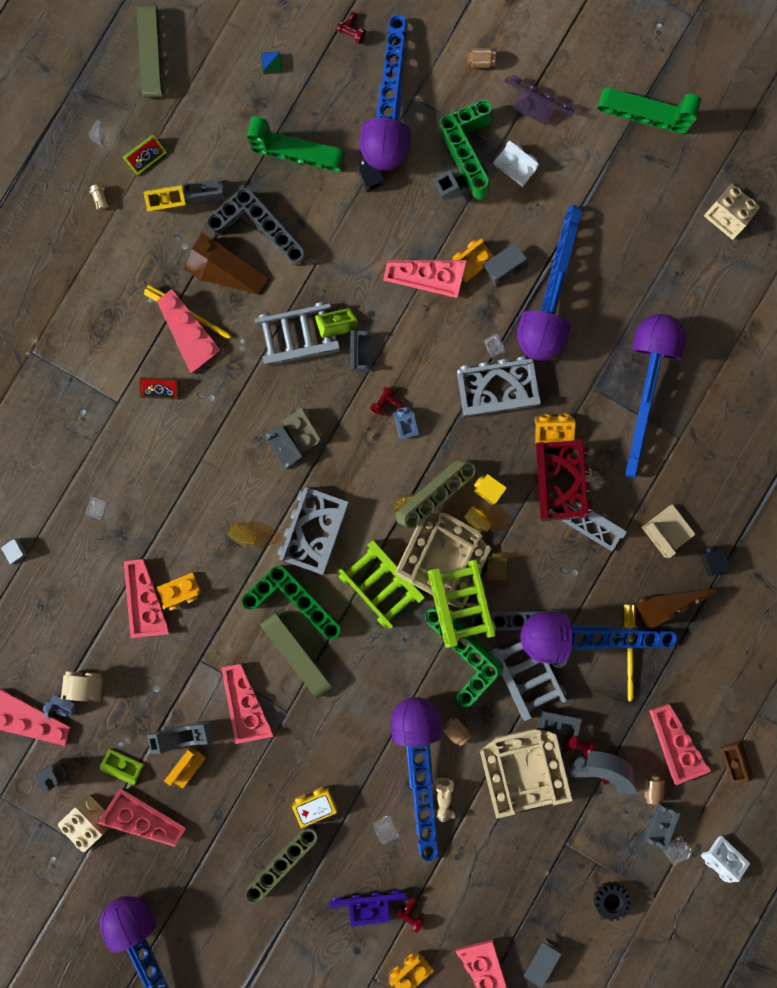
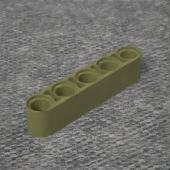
(149, 51)
(427, 494)
(296, 655)
(279, 872)

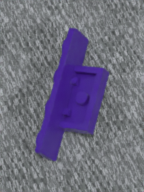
(369, 909)

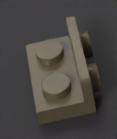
(302, 430)

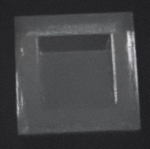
(97, 134)
(97, 508)
(386, 830)
(677, 851)

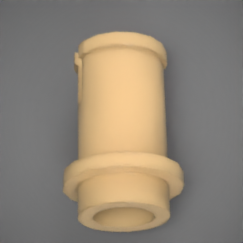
(99, 196)

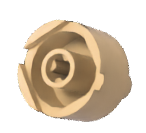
(82, 687)

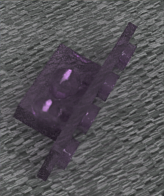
(536, 104)

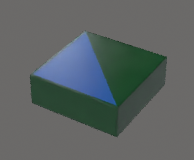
(271, 62)

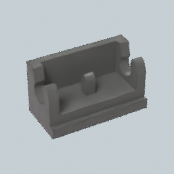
(204, 191)
(505, 264)
(361, 351)
(283, 446)
(559, 723)
(47, 776)
(662, 826)
(543, 964)

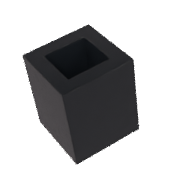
(370, 176)
(715, 561)

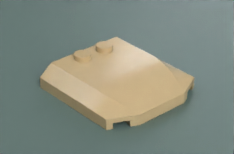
(445, 545)
(525, 771)

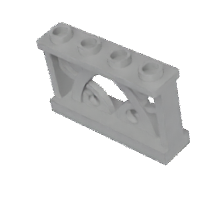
(479, 406)
(321, 556)

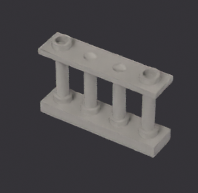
(292, 353)
(517, 690)

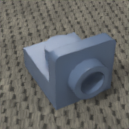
(405, 422)
(61, 706)

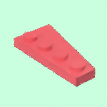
(429, 275)
(189, 335)
(143, 603)
(245, 710)
(30, 721)
(680, 754)
(140, 819)
(483, 964)

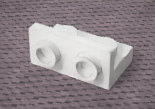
(516, 163)
(726, 860)

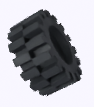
(612, 913)

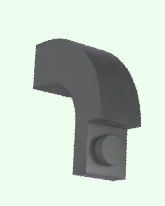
(454, 185)
(180, 736)
(608, 767)

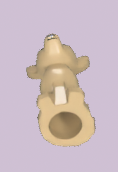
(444, 788)

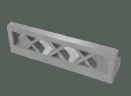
(601, 523)

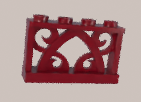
(545, 460)

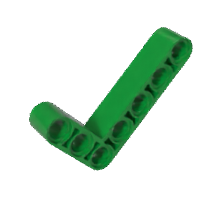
(649, 111)
(454, 129)
(292, 149)
(296, 597)
(468, 653)

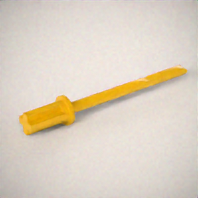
(156, 294)
(630, 622)

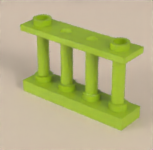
(386, 566)
(442, 598)

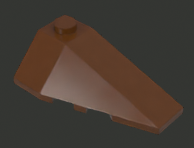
(218, 265)
(661, 608)

